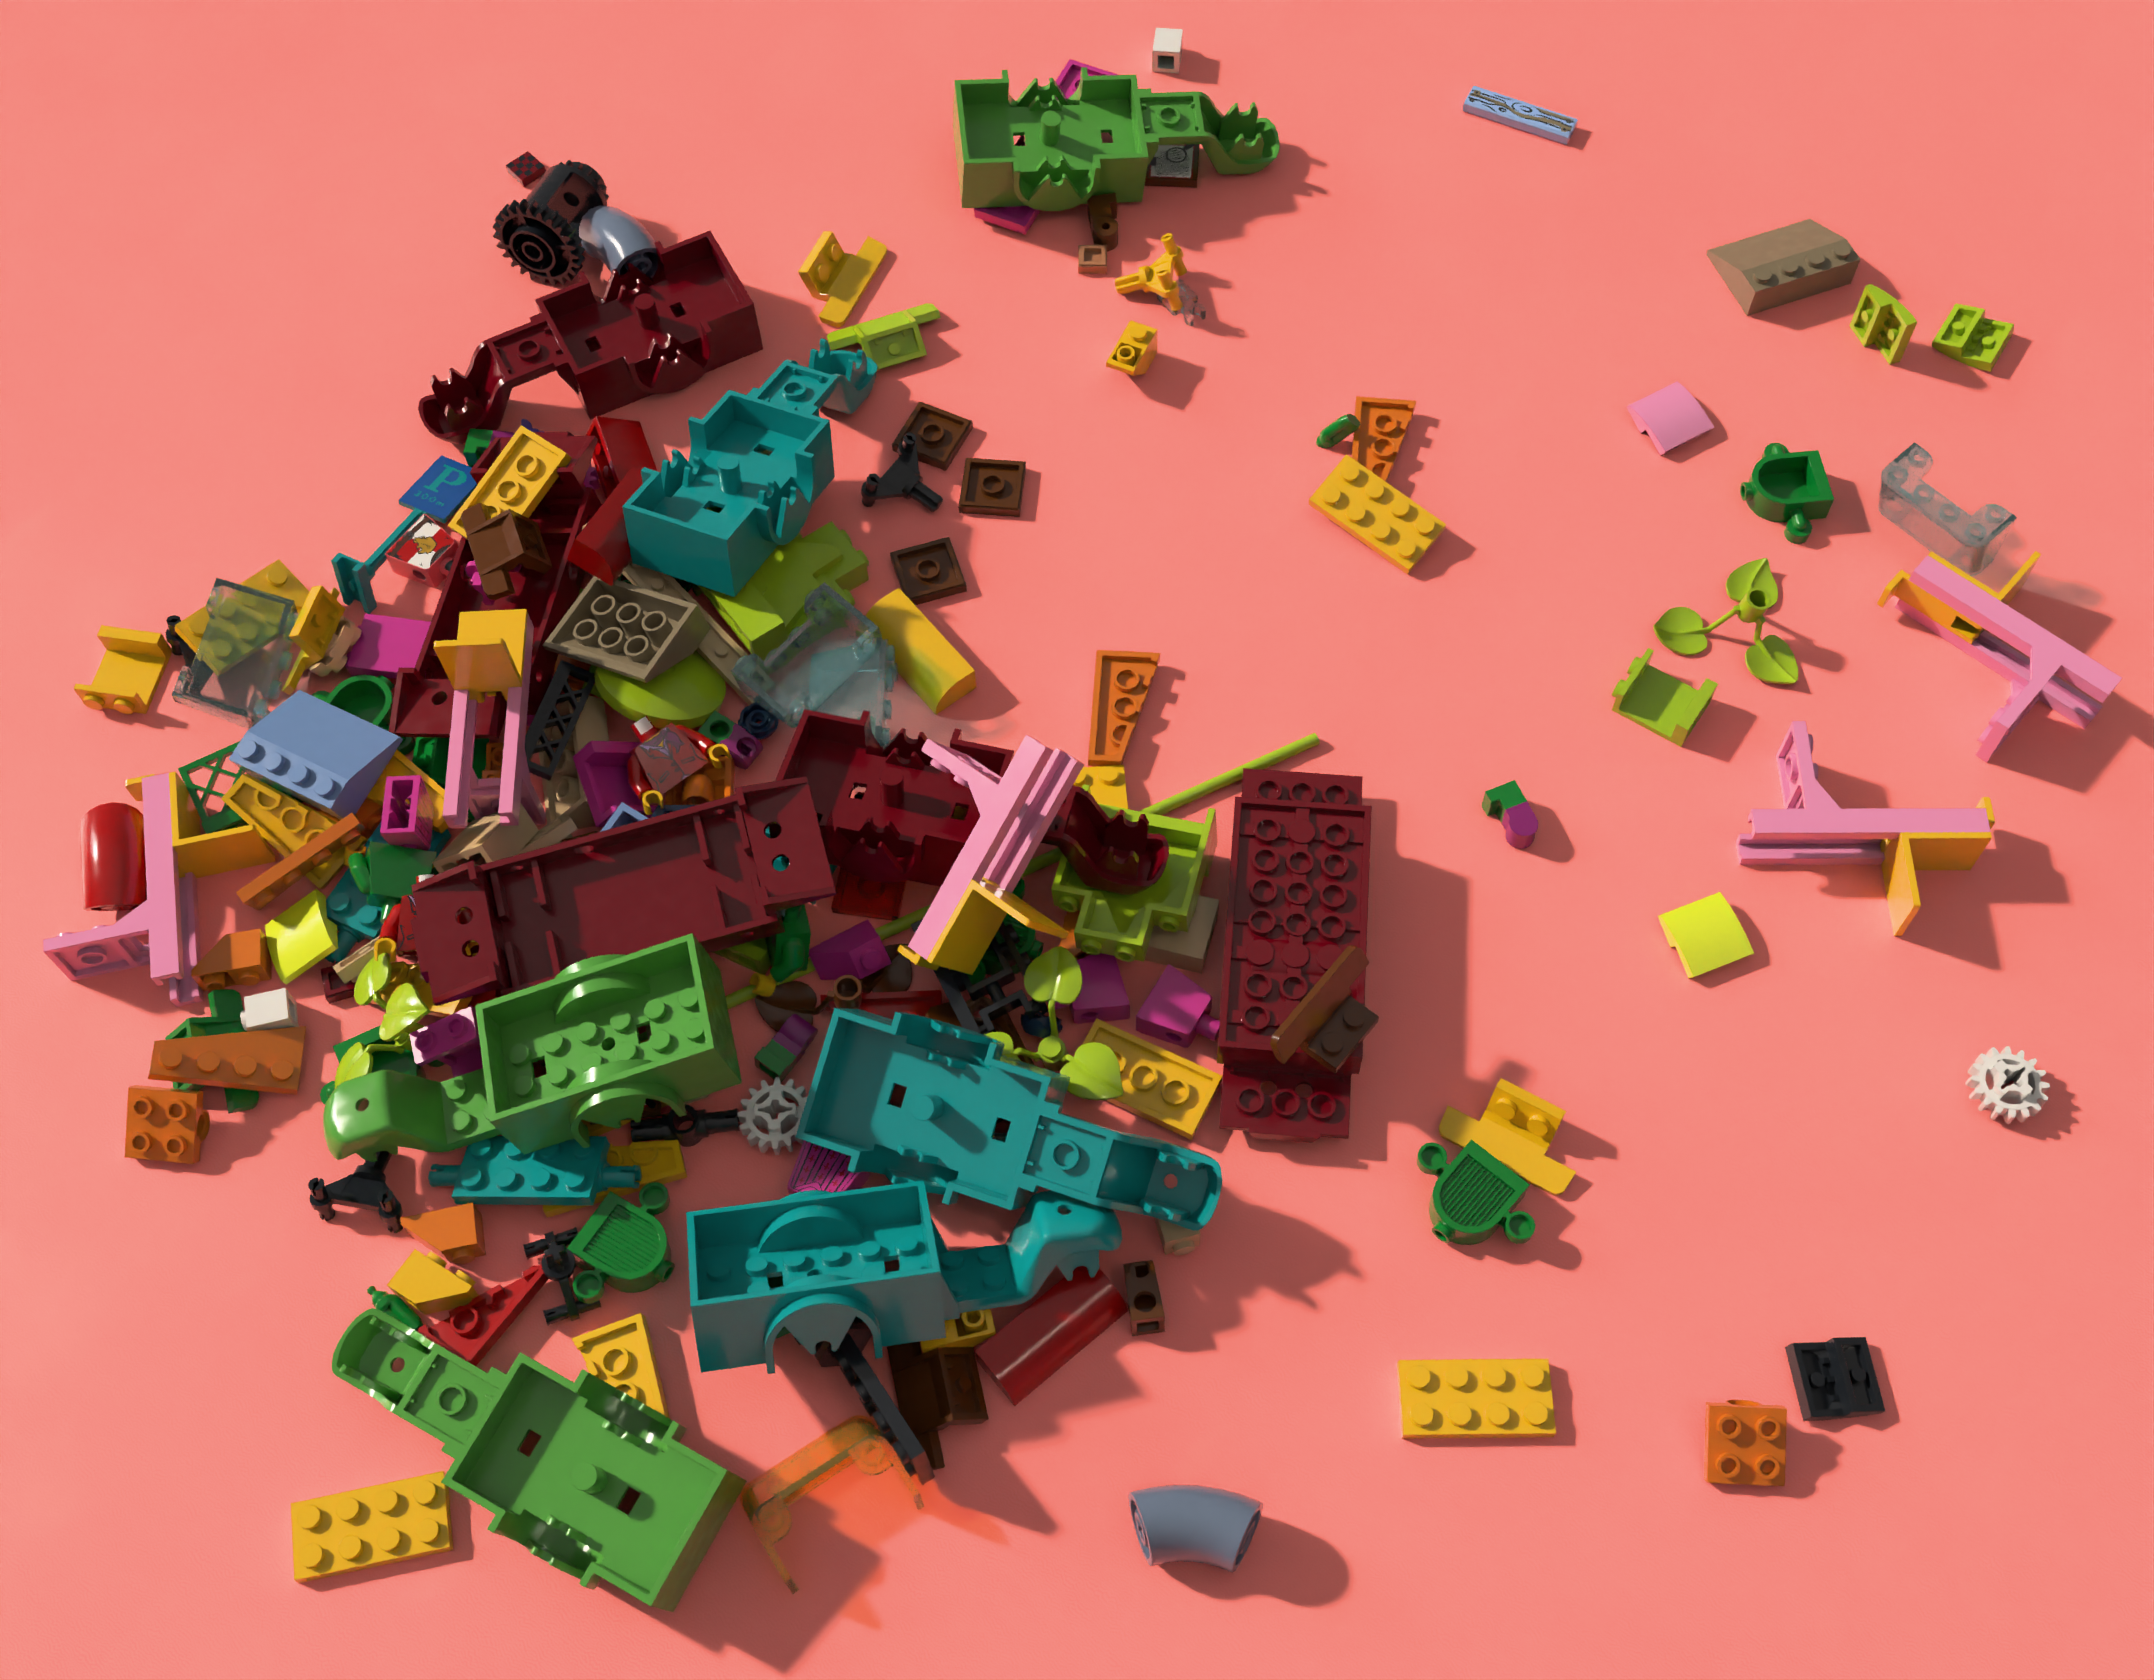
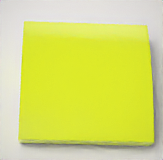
(1705, 934)
(301, 936)

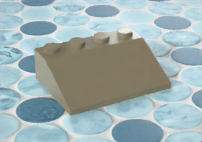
(1784, 265)
(628, 630)

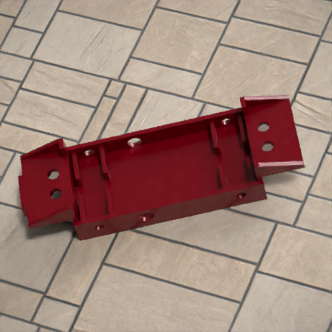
(425, 704)
(624, 892)
(1290, 914)

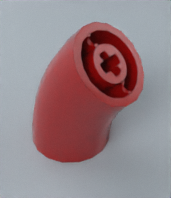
(113, 858)

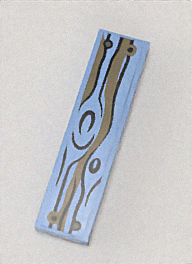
(1520, 115)

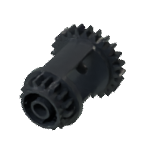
(544, 227)

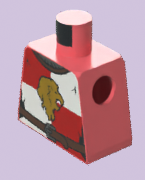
(424, 553)

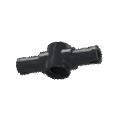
(703, 1125)

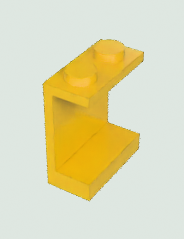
(127, 671)

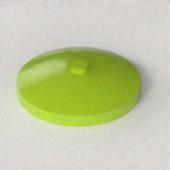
(677, 696)

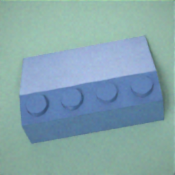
(317, 753)

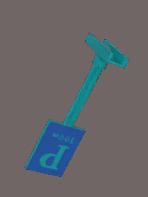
(437, 495)

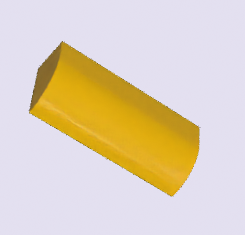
(922, 652)

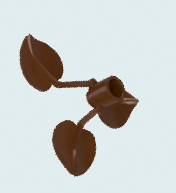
(847, 992)

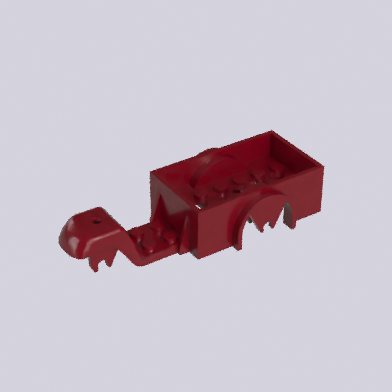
(639, 338)
(908, 807)

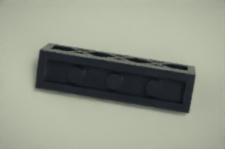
(548, 708)

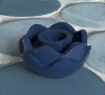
(753, 714)
(1039, 1025)

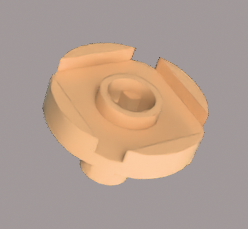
(334, 658)

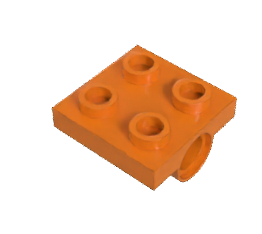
(704, 784)
(165, 1124)
(1745, 1443)

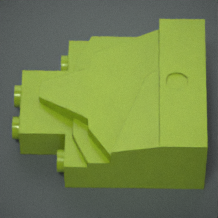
(775, 595)
(1125, 923)

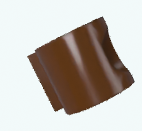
(1101, 217)
(1143, 1298)

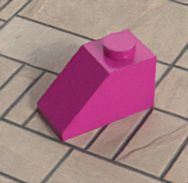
(851, 952)

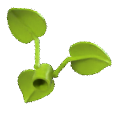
(1756, 591)
(400, 1020)
(1094, 1067)

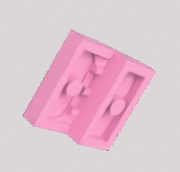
(1670, 417)

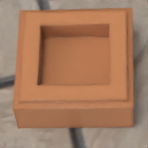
(1092, 259)

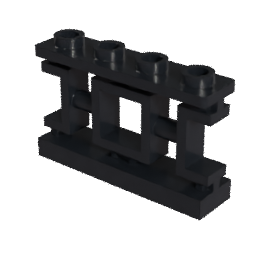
(955, 982)

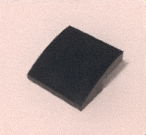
(1834, 1379)

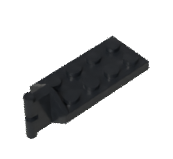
(875, 1398)

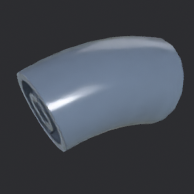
(618, 240)
(1194, 1524)

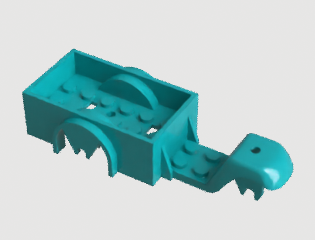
(756, 459)
(949, 1118)
(834, 1268)

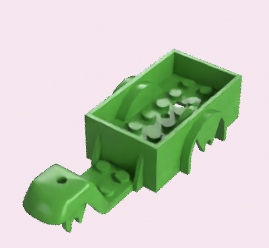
(1064, 144)
(592, 1055)
(571, 1485)

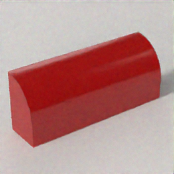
(618, 448)
(603, 543)
(1050, 1332)

